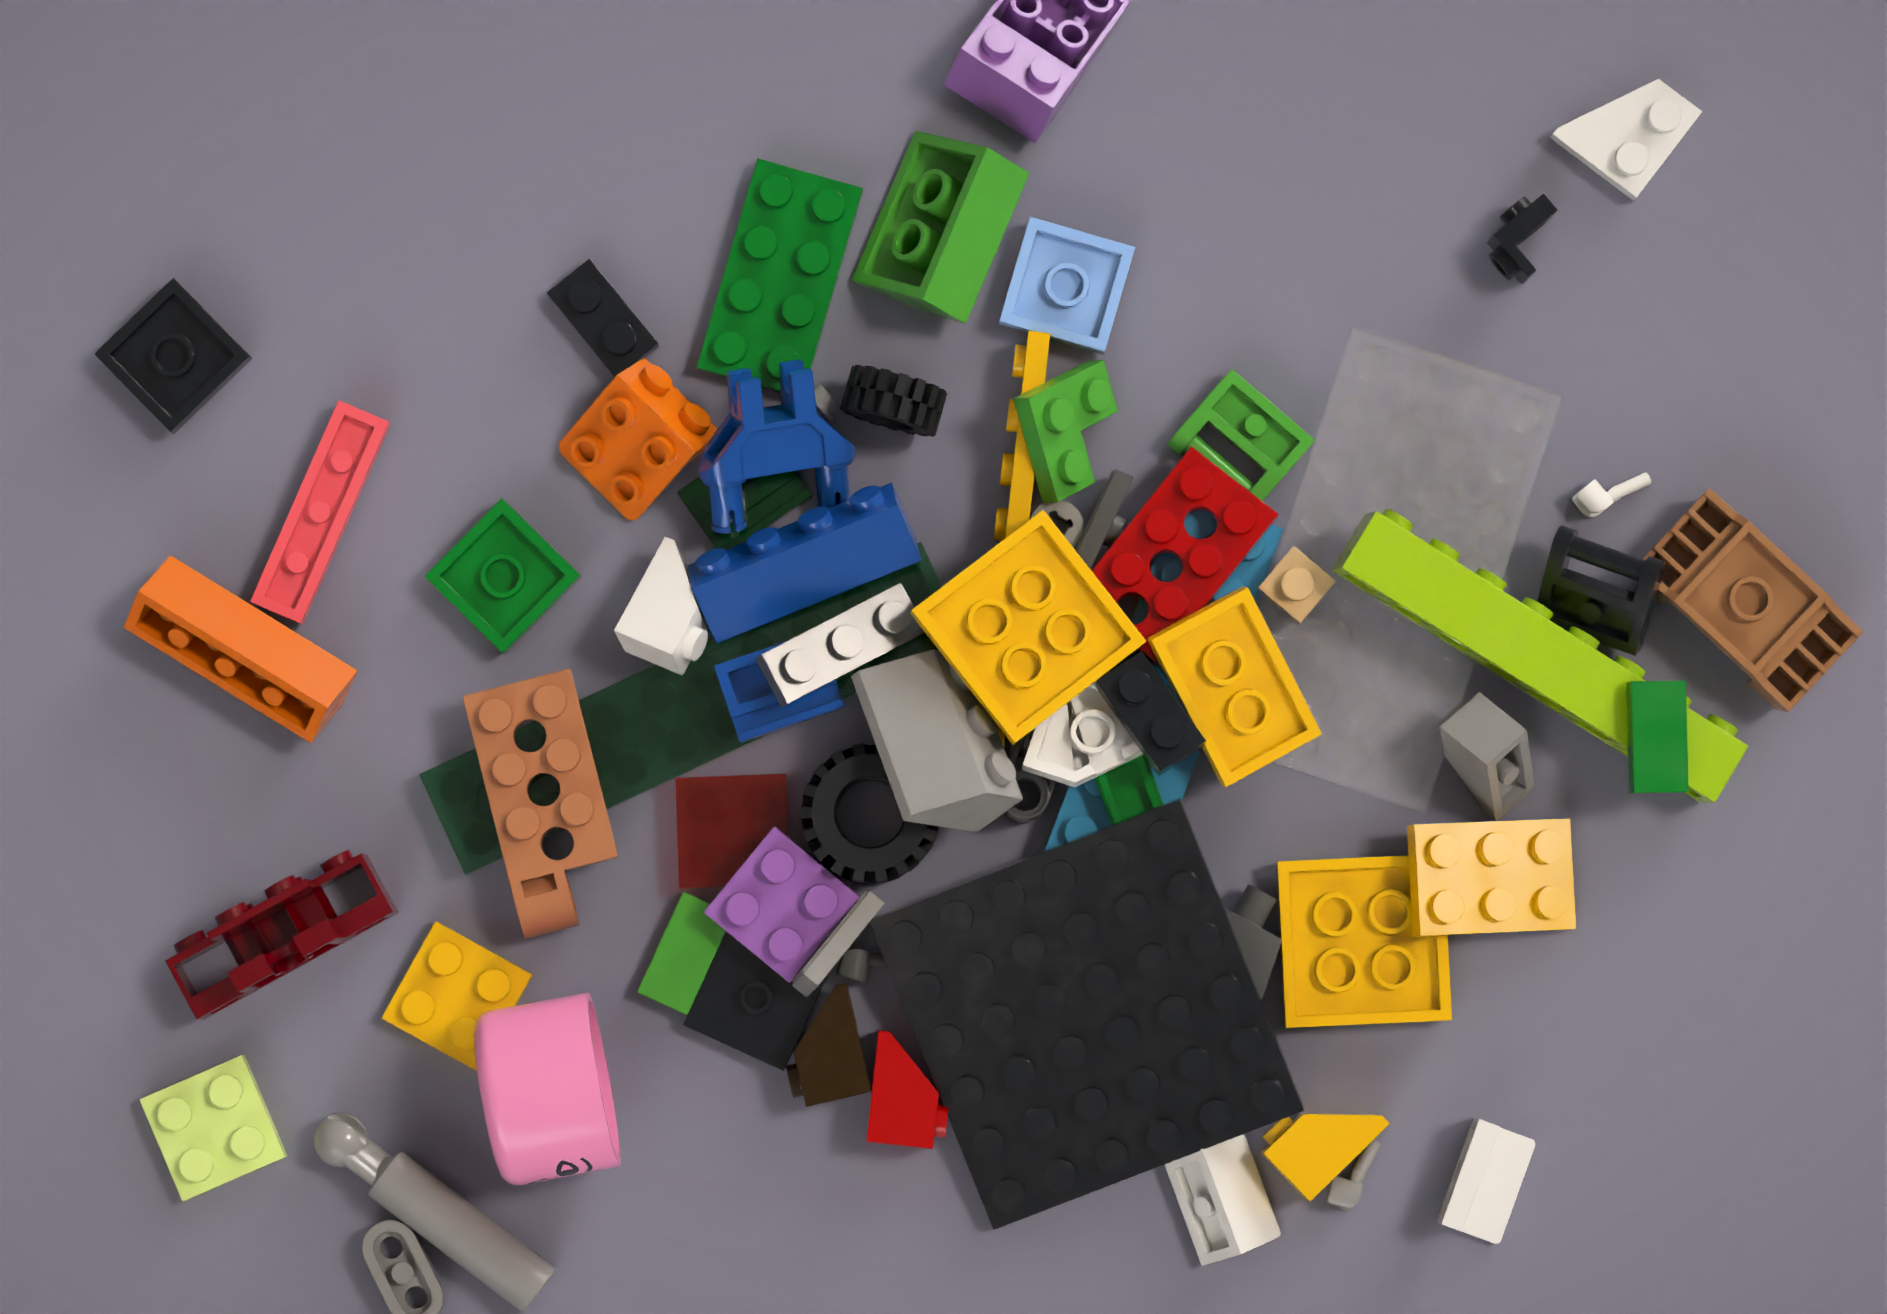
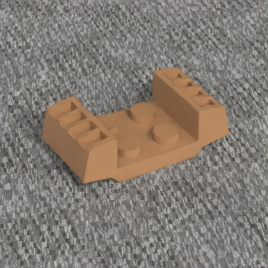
(1751, 601)

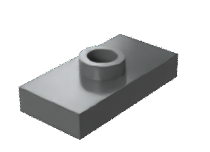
(1104, 522)

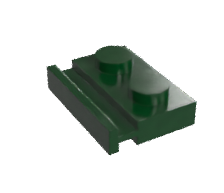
(764, 501)

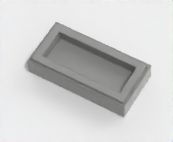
(837, 943)

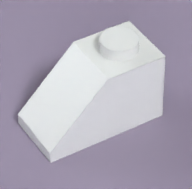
(663, 614)

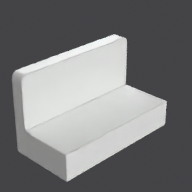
(1486, 1181)
(1223, 1200)

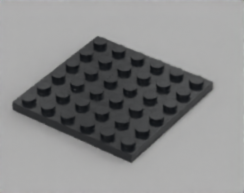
(1087, 1014)

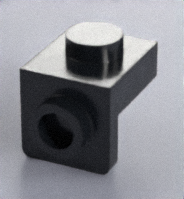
(1521, 222)

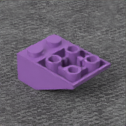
(1031, 57)

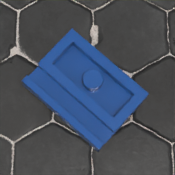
(754, 705)

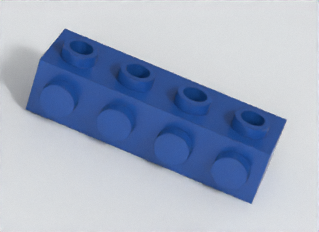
(803, 561)

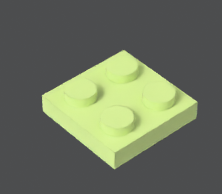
(213, 1127)

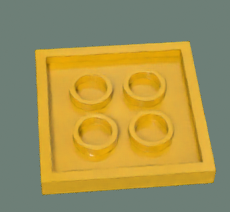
(1028, 627)
(1353, 946)

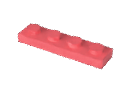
(320, 512)

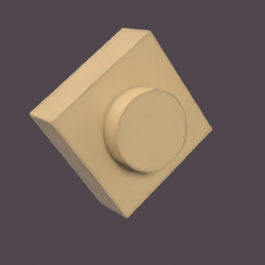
(1296, 585)

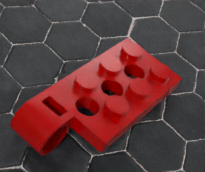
(1160, 529)

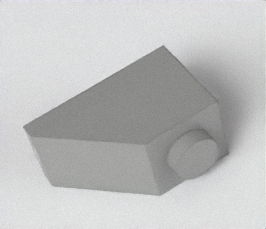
(1488, 754)

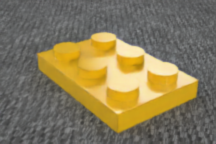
(1234, 685)
(1491, 877)

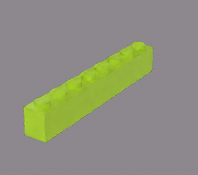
(1520, 642)

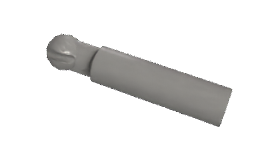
(435, 1211)

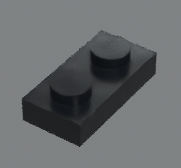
(602, 318)
(1150, 713)

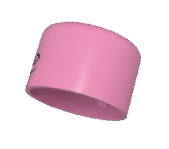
(546, 1090)

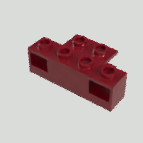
(279, 933)

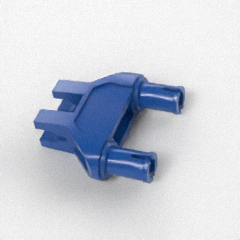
(772, 441)

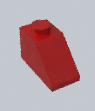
(903, 1100)

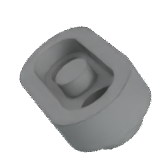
(401, 1273)

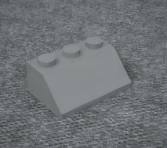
(936, 743)

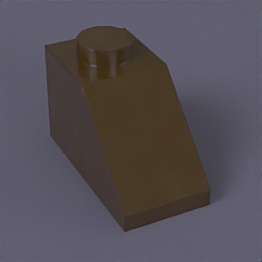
(830, 1054)

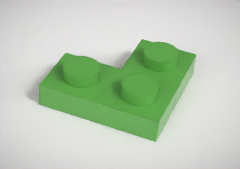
(1053, 423)

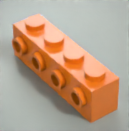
(240, 649)

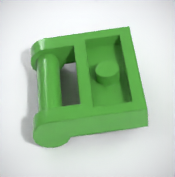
(1249, 425)

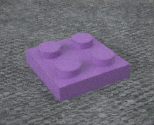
(782, 904)

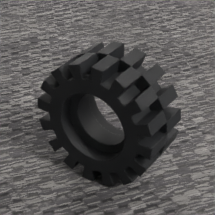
(893, 400)

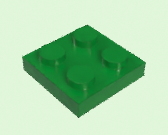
(503, 576)

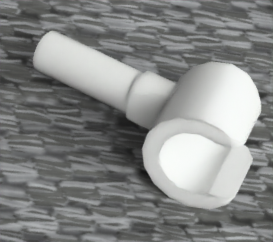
(1594, 499)

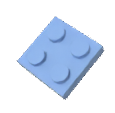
(1067, 285)

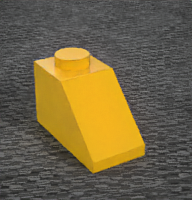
(1318, 1146)

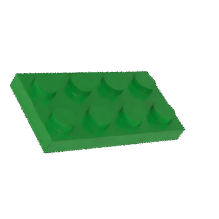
(779, 273)

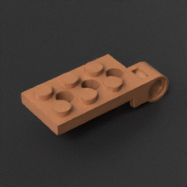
(537, 882)

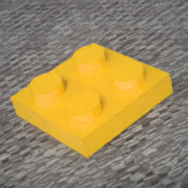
(452, 987)

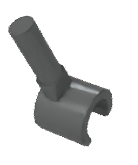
(856, 963)

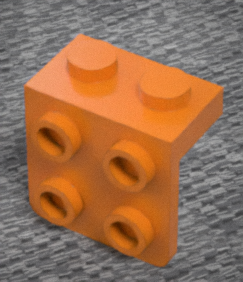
(637, 438)

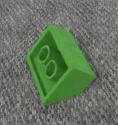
(941, 225)

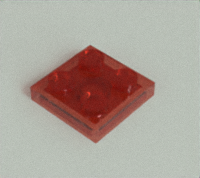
(724, 823)

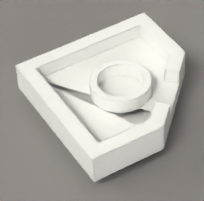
(1080, 742)

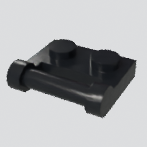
(1599, 608)

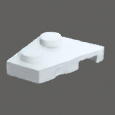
(1630, 135)

